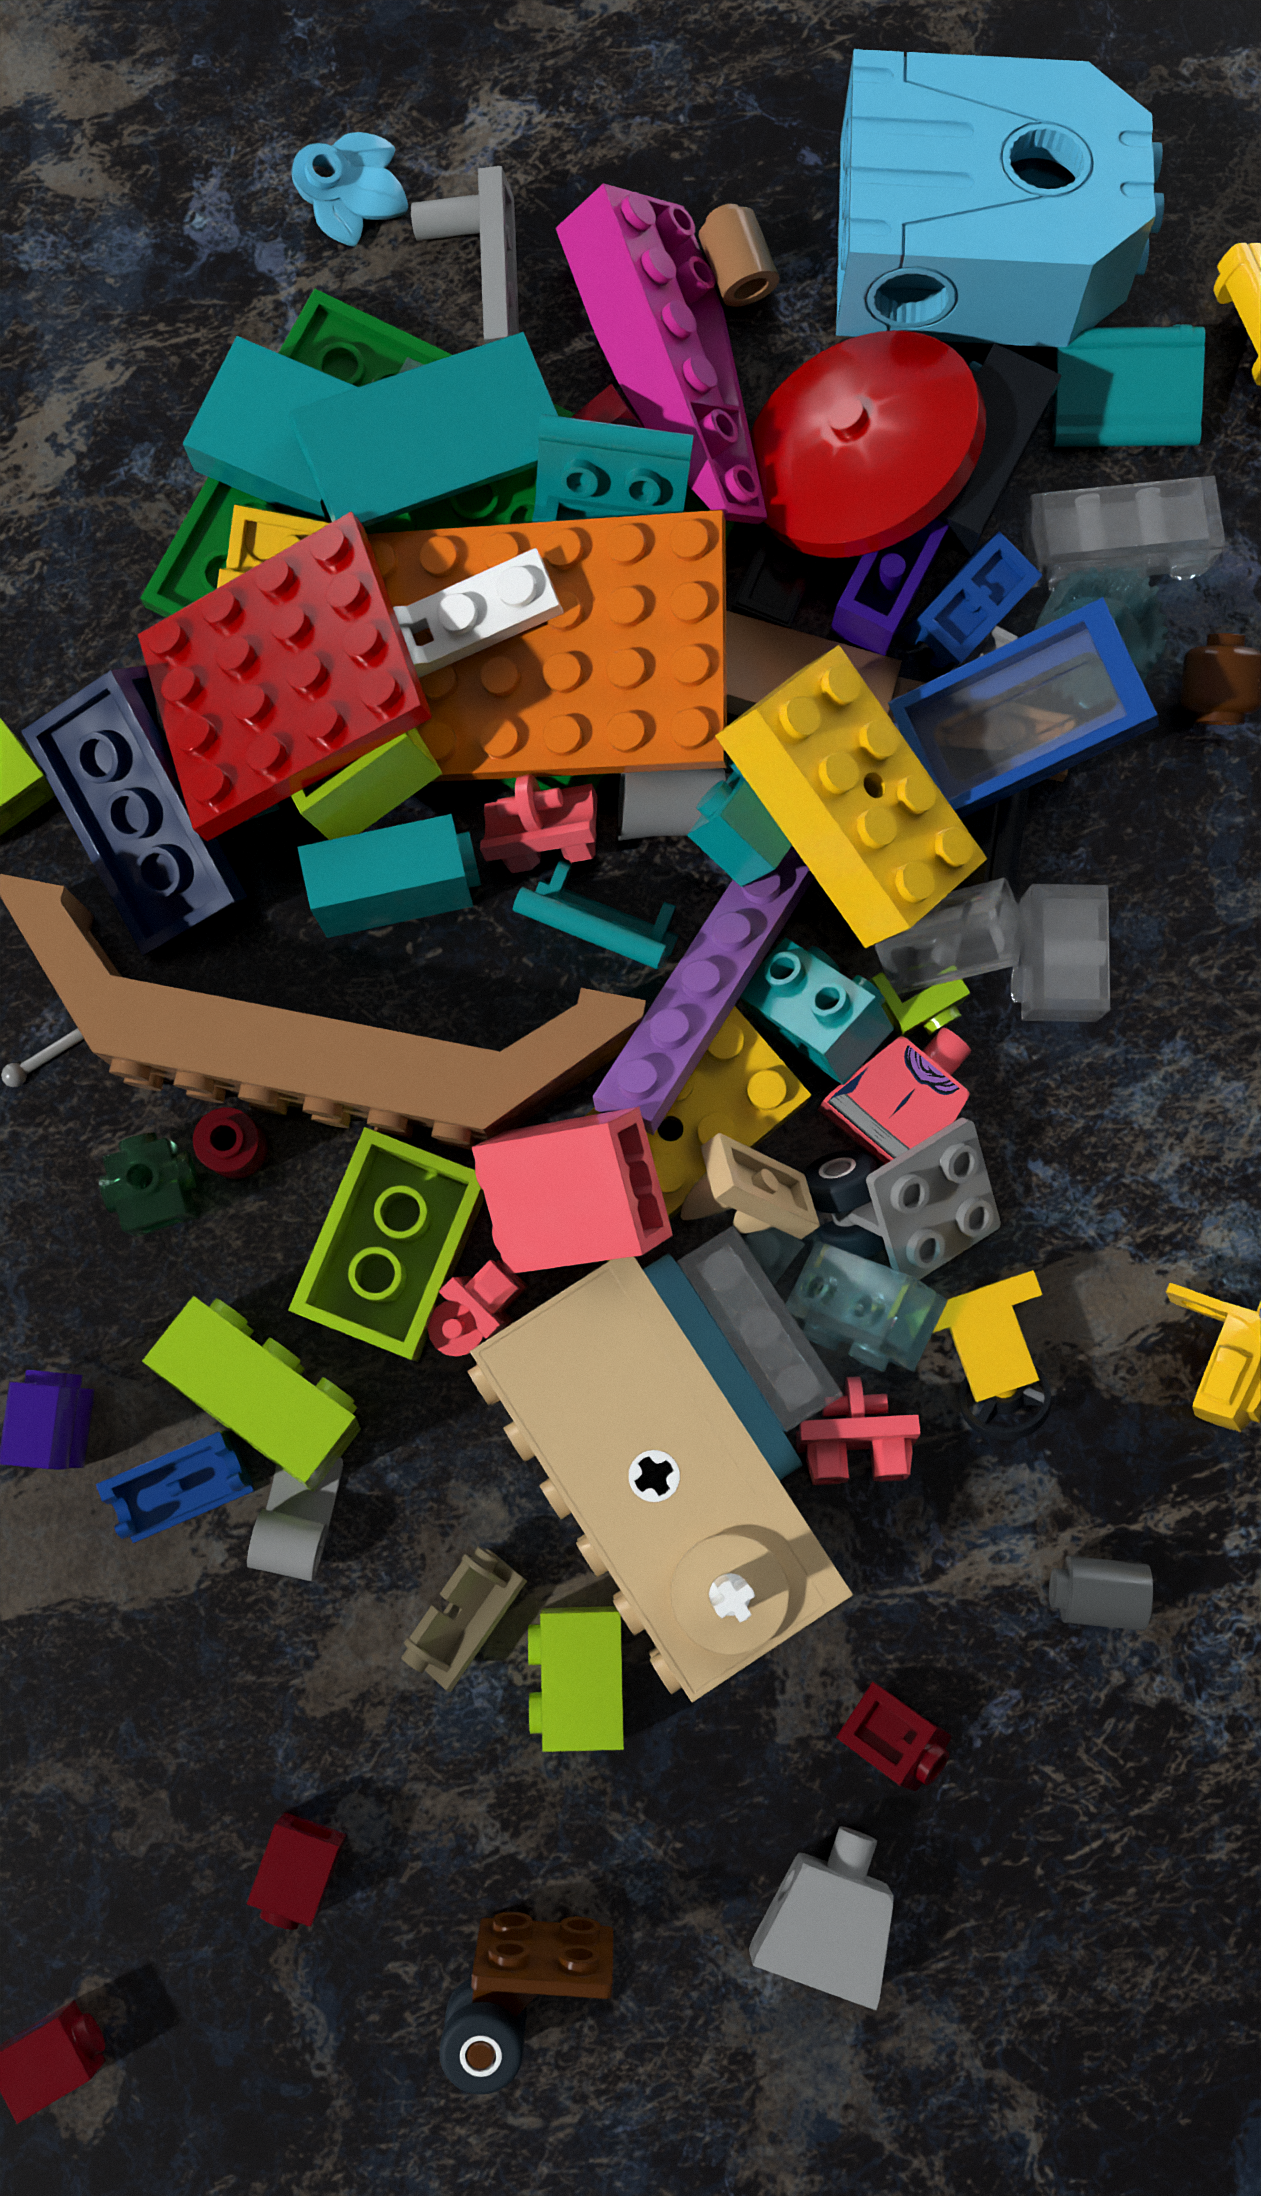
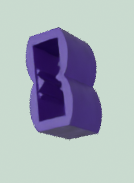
(47, 1421)

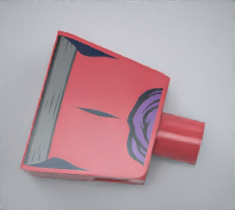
(901, 1096)

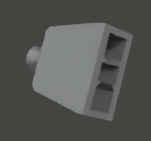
(829, 1923)

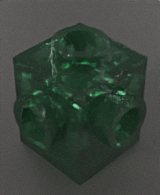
(168, 1196)

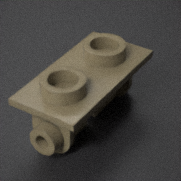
(478, 1600)

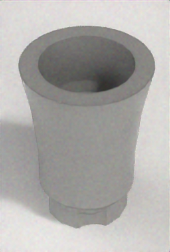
(662, 801)

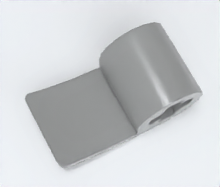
(294, 1526)

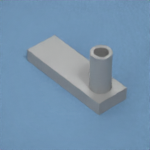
(494, 218)

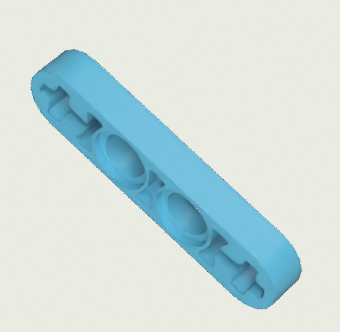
(722, 1364)

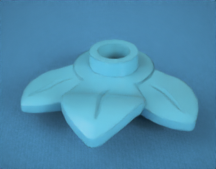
(357, 188)

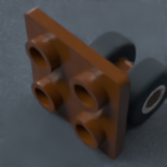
(510, 1968)

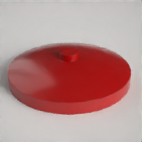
(867, 443)

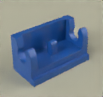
(972, 601)
(177, 1486)

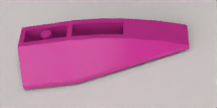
(666, 336)

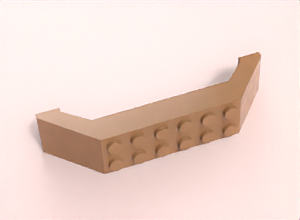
(307, 1059)

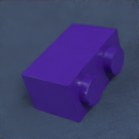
(885, 589)

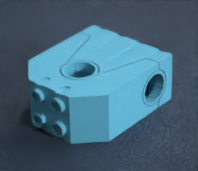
(990, 197)

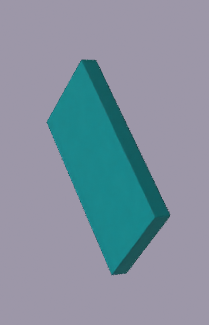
(426, 431)

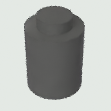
(1102, 1593)

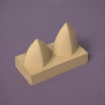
(754, 1185)

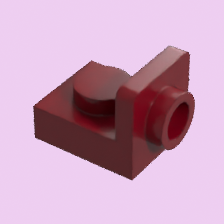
(896, 1739)

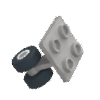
(915, 1206)

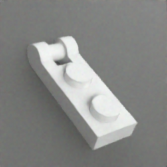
(479, 612)

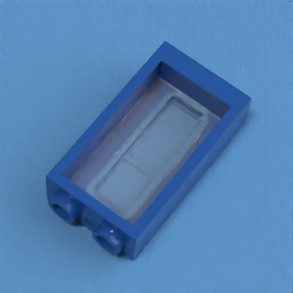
(1026, 710)

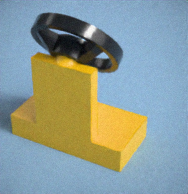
(996, 1355)

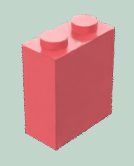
(572, 1191)

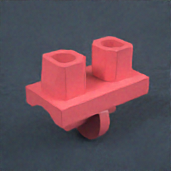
(538, 822)
(474, 1309)
(886, 1437)

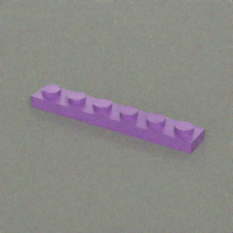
(702, 993)

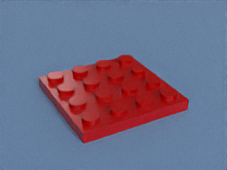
(282, 677)

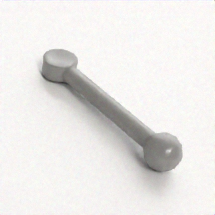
(16, 1074)

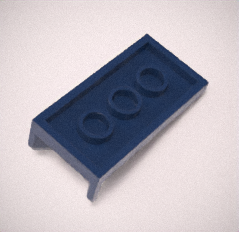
(129, 810)

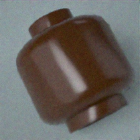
(1222, 680)

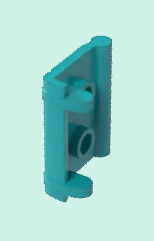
(1130, 387)
(608, 470)
(598, 922)

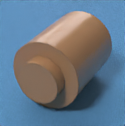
(738, 255)

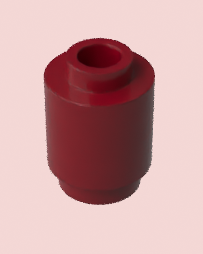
(245, 1155)

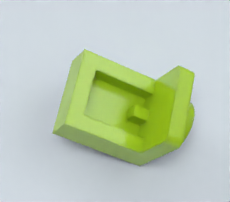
(930, 1009)

